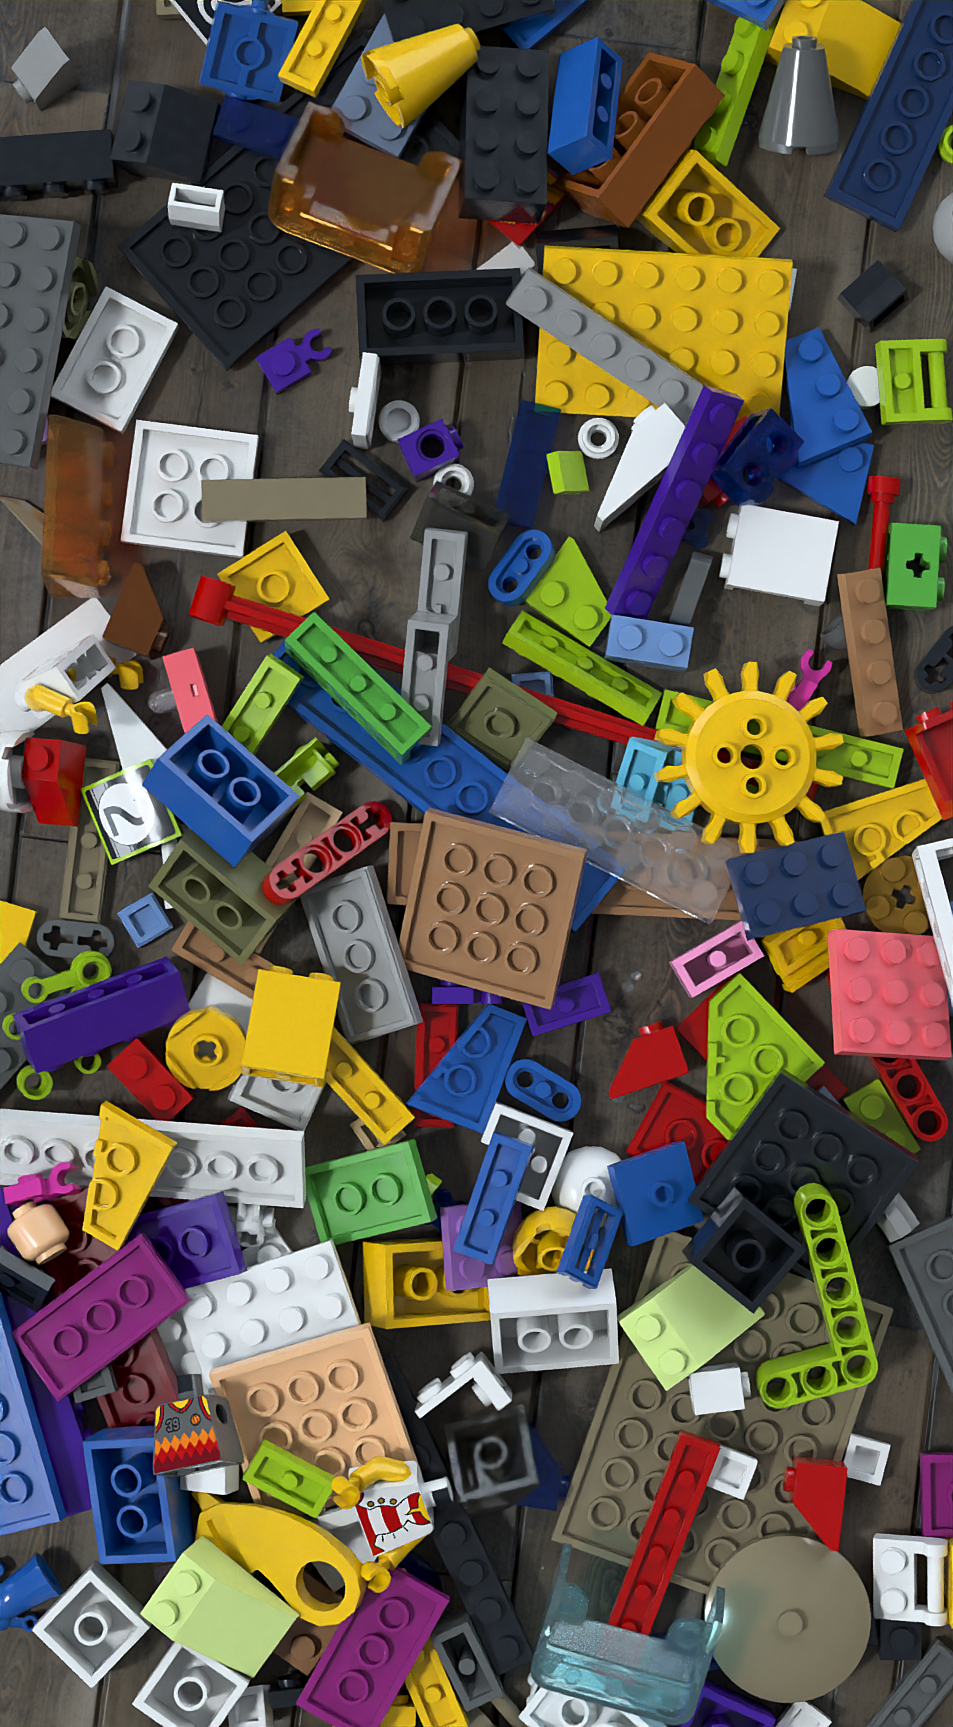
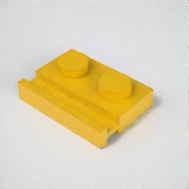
(800, 953)

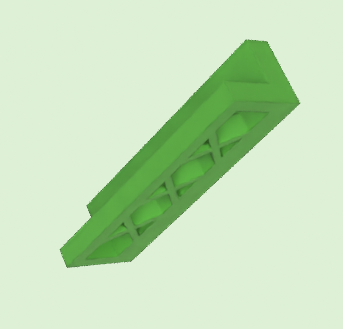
(356, 687)

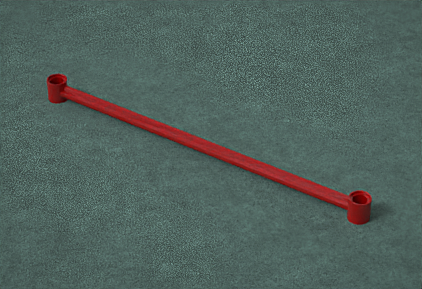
(216, 602)

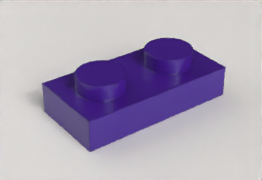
(574, 1003)

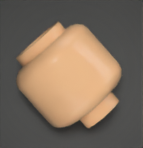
(38, 1233)

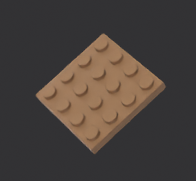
(491, 907)

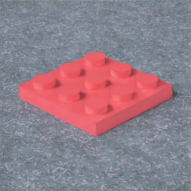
(888, 995)

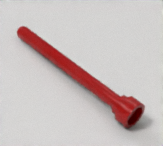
(883, 494)

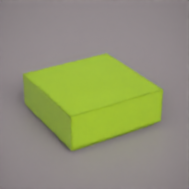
(567, 472)

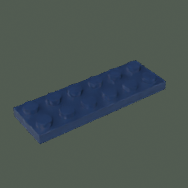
(900, 119)

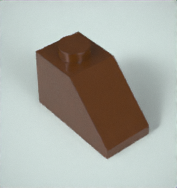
(138, 617)

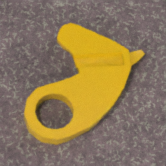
(280, 1548)

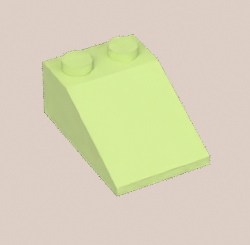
(684, 1324)
(219, 1609)

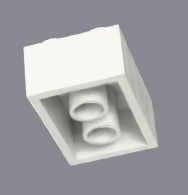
(552, 1323)

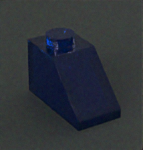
(549, 1469)

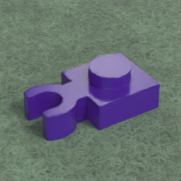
(287, 364)
(458, 994)

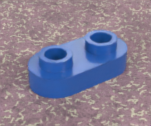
(518, 567)
(543, 1088)

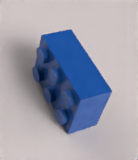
(220, 790)
(134, 1511)

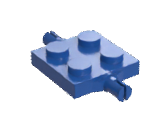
(247, 51)

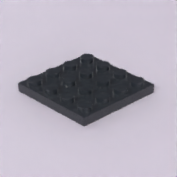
(803, 1139)

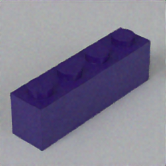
(101, 1015)

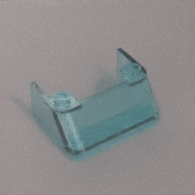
(620, 1665)

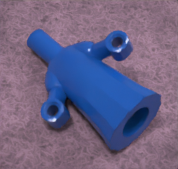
(25, 1589)

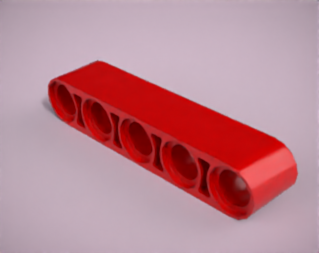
(919, 1102)

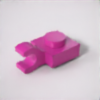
(806, 686)
(41, 1190)

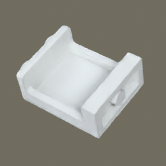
(779, 553)

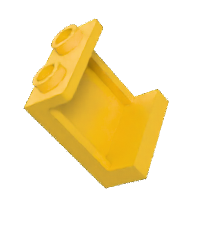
(291, 1026)

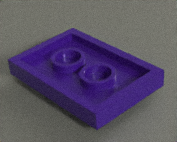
(194, 1239)

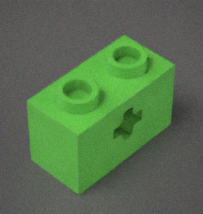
(903, 545)

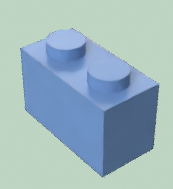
(648, 643)

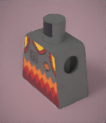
(194, 1432)

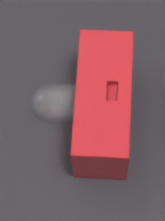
(187, 691)

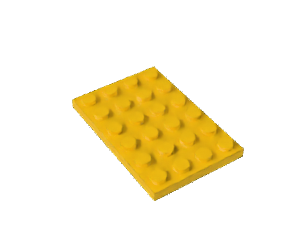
(699, 311)

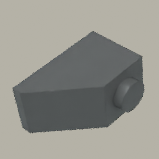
(465, 1660)

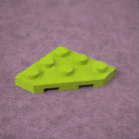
(746, 1051)

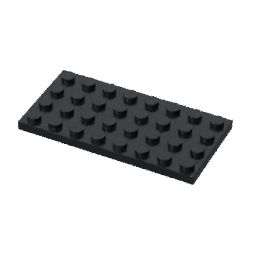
(252, 275)

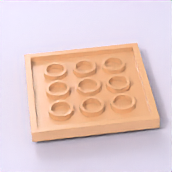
(319, 1402)

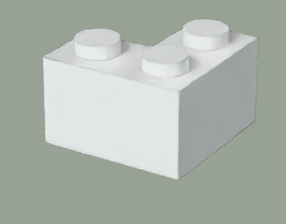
(548, 1154)

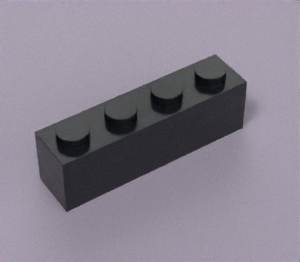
(57, 164)

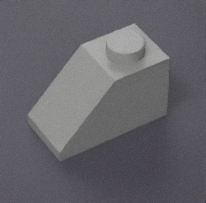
(43, 71)

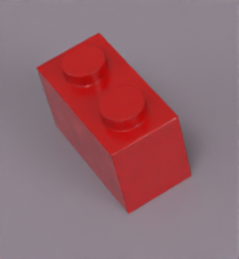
(151, 1081)

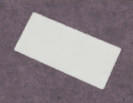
(79, 624)

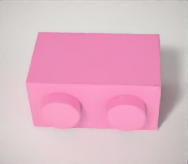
(715, 959)

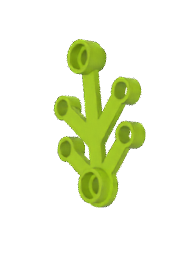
(70, 978)

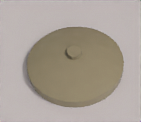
(790, 1617)

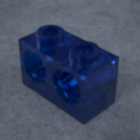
(749, 451)

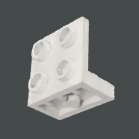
(487, 1385)

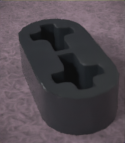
(931, 659)

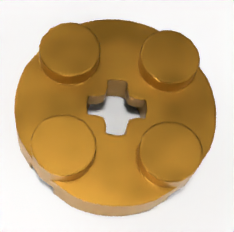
(882, 907)

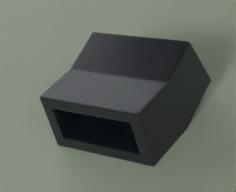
(874, 296)

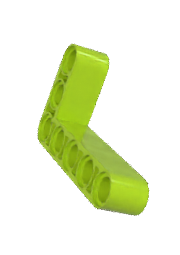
(834, 1307)

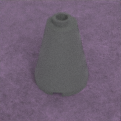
(801, 102)

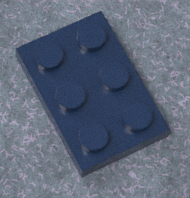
(795, 886)

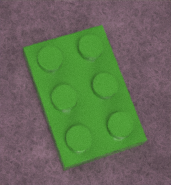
(369, 1193)

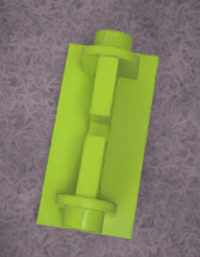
(309, 764)

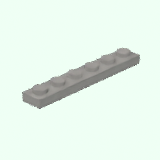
(605, 344)

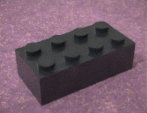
(504, 136)
(439, 316)

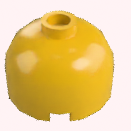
(542, 1240)

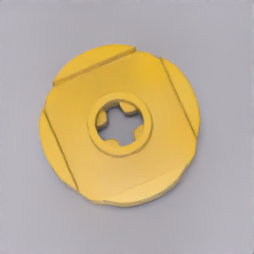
(203, 1072)

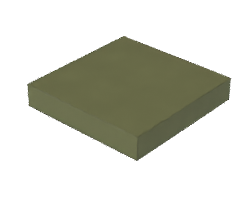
(499, 718)

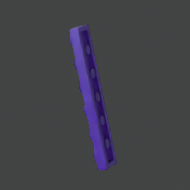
(674, 503)

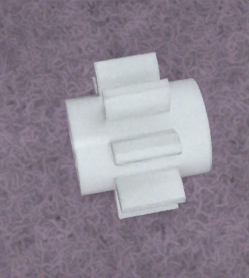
(252, 1223)

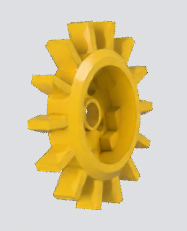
(722, 786)

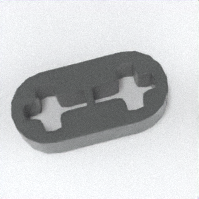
(690, 589)
(78, 930)

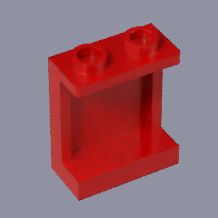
(933, 749)

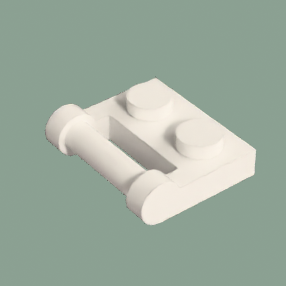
(897, 1578)

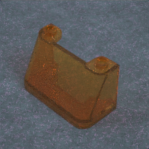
(359, 196)

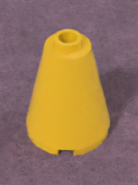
(419, 70)

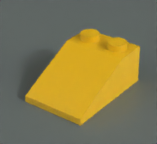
(853, 37)
(705, 212)
(409, 1289)

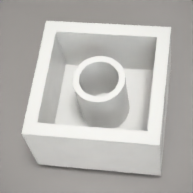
(92, 1624)
(190, 1690)

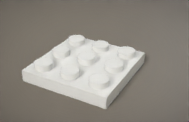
(166, 490)

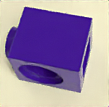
(419, 464)

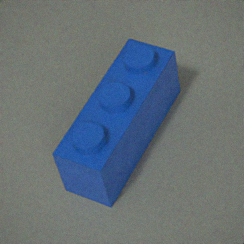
(585, 106)

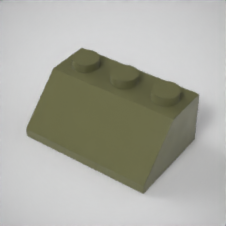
(220, 898)

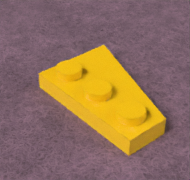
(882, 823)
(124, 1174)

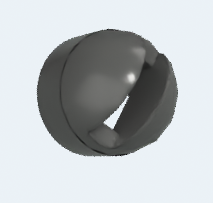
(834, 634)

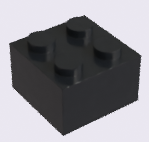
(744, 1250)

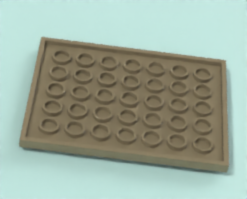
(641, 1421)

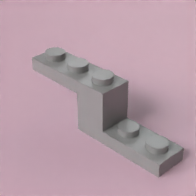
(434, 627)

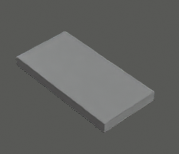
(361, 953)

